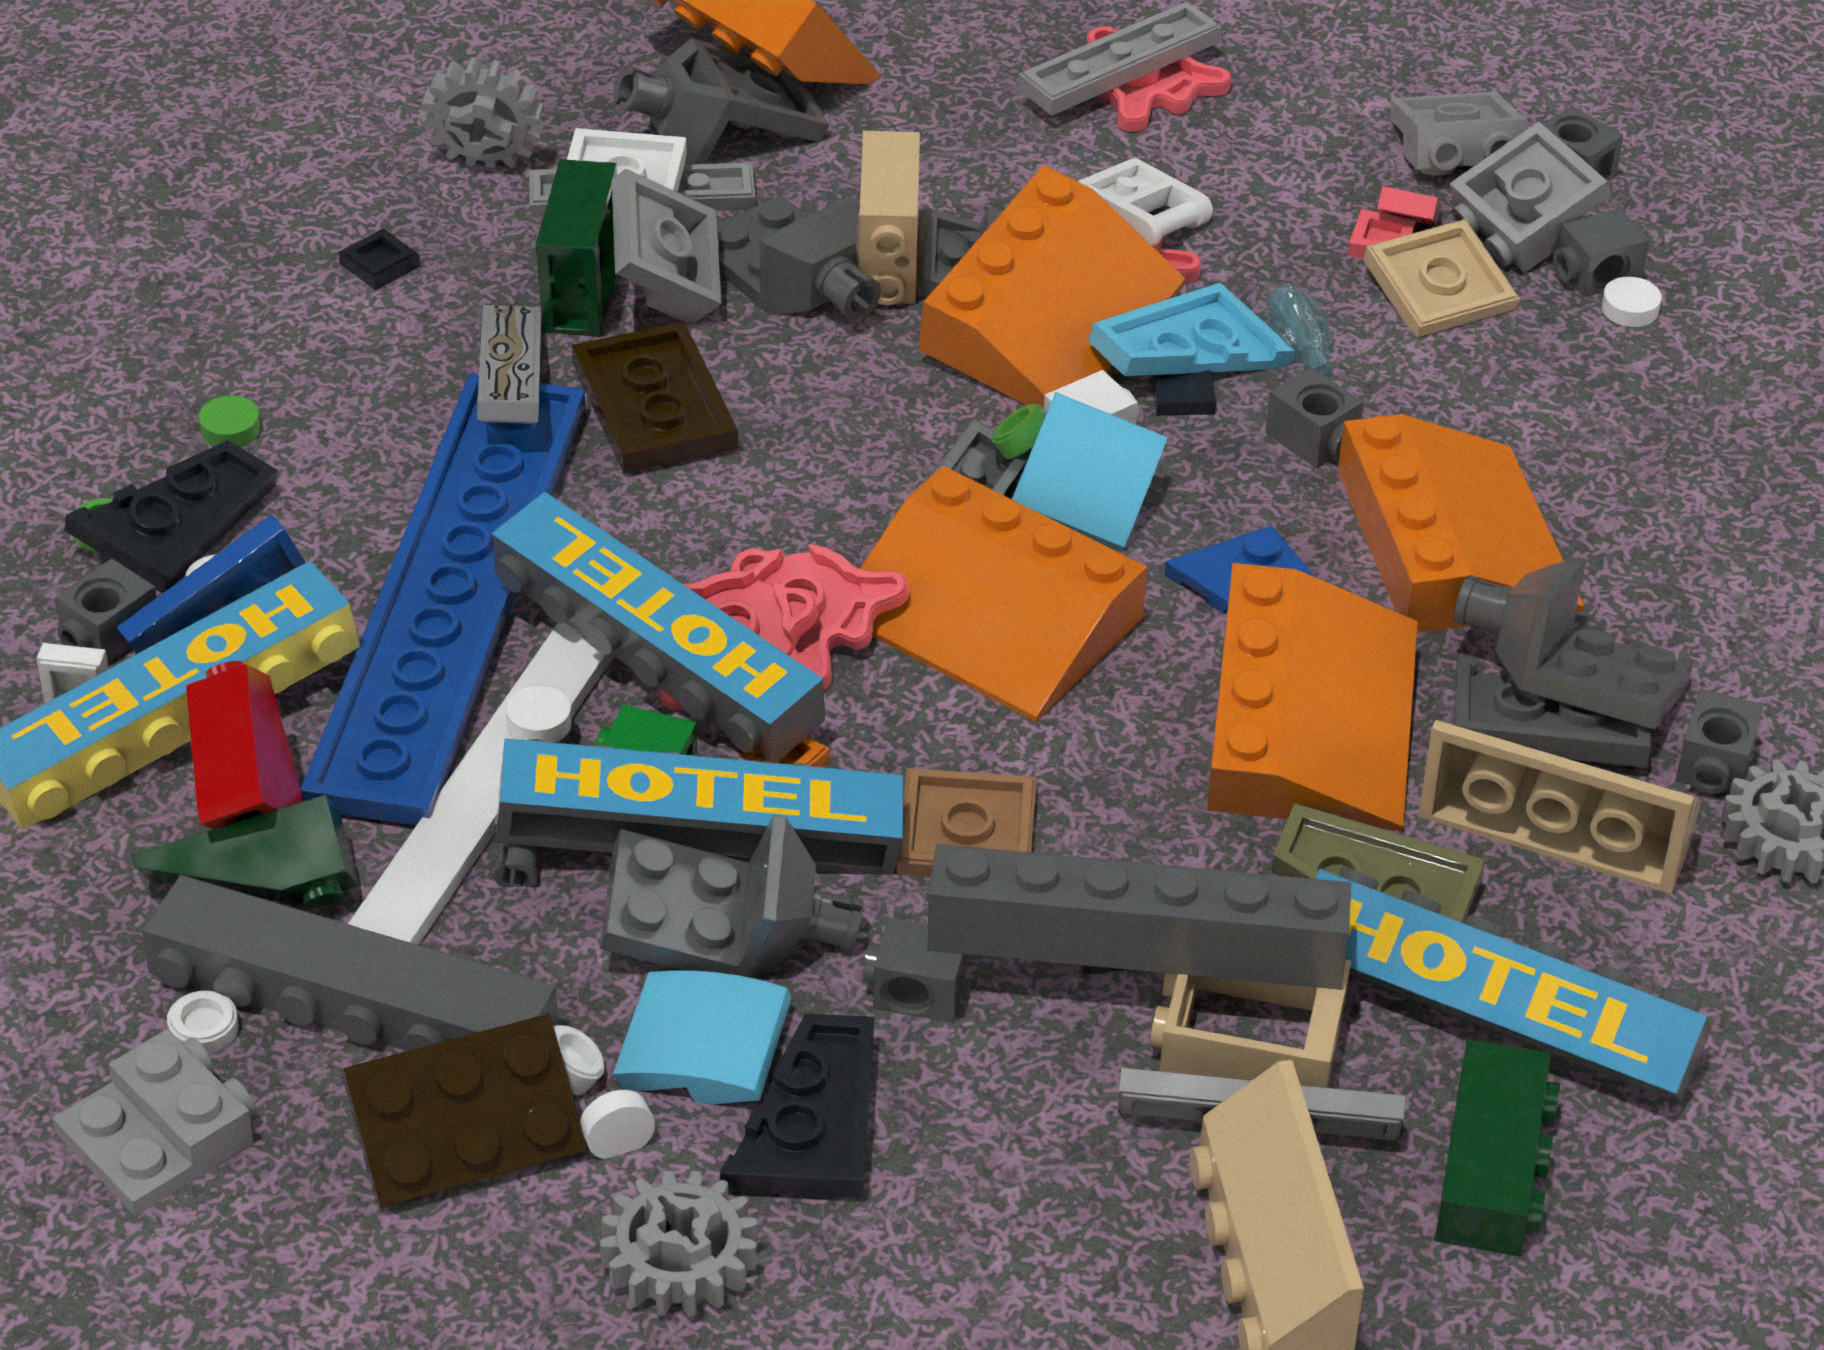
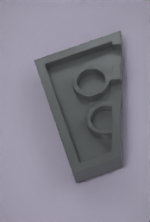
(1505, 712)

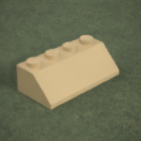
(1557, 807)
(1277, 1219)

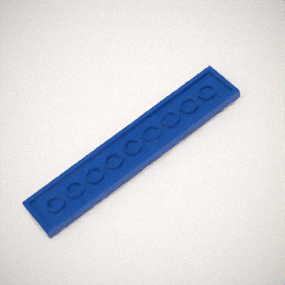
(438, 614)

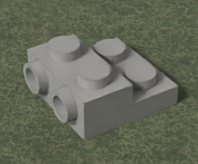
(1454, 129)
(1525, 196)
(666, 246)
(158, 1121)

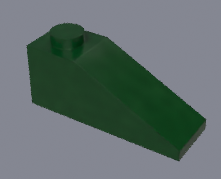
(275, 856)

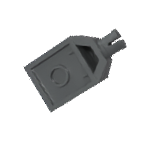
(711, 85)
(796, 259)
(1567, 664)
(718, 911)

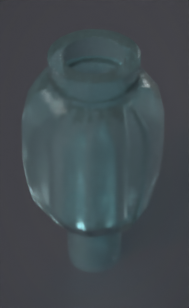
(1300, 326)

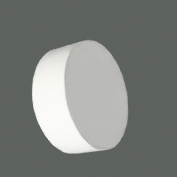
(1631, 301)
(539, 714)
(205, 1017)
(581, 1058)
(617, 1123)

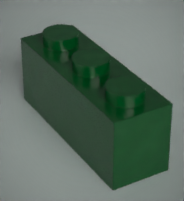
(1497, 1149)

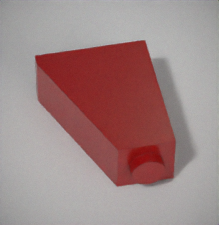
(238, 746)

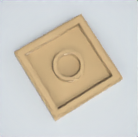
(1440, 278)

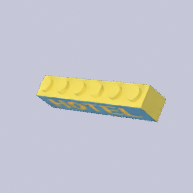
(141, 705)

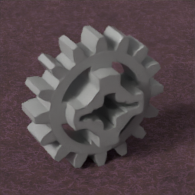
(482, 114)
(1778, 819)
(677, 1237)

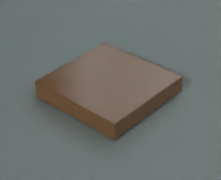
(963, 811)

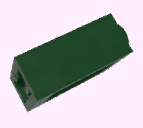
(577, 249)

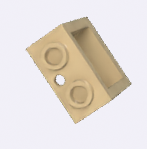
(890, 213)
(1234, 1057)

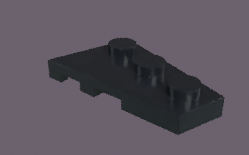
(178, 517)
(814, 1117)

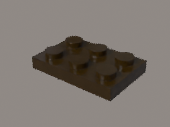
(654, 397)
(463, 1110)

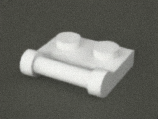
(1139, 188)

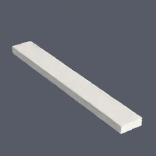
(465, 810)

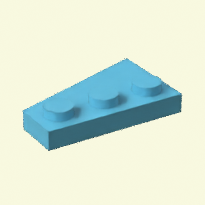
(1190, 336)

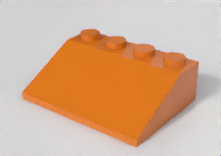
(781, 36)
(1036, 285)
(1440, 511)
(1002, 593)
(1312, 701)

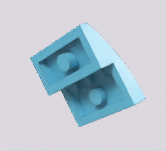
(1089, 471)
(703, 1035)

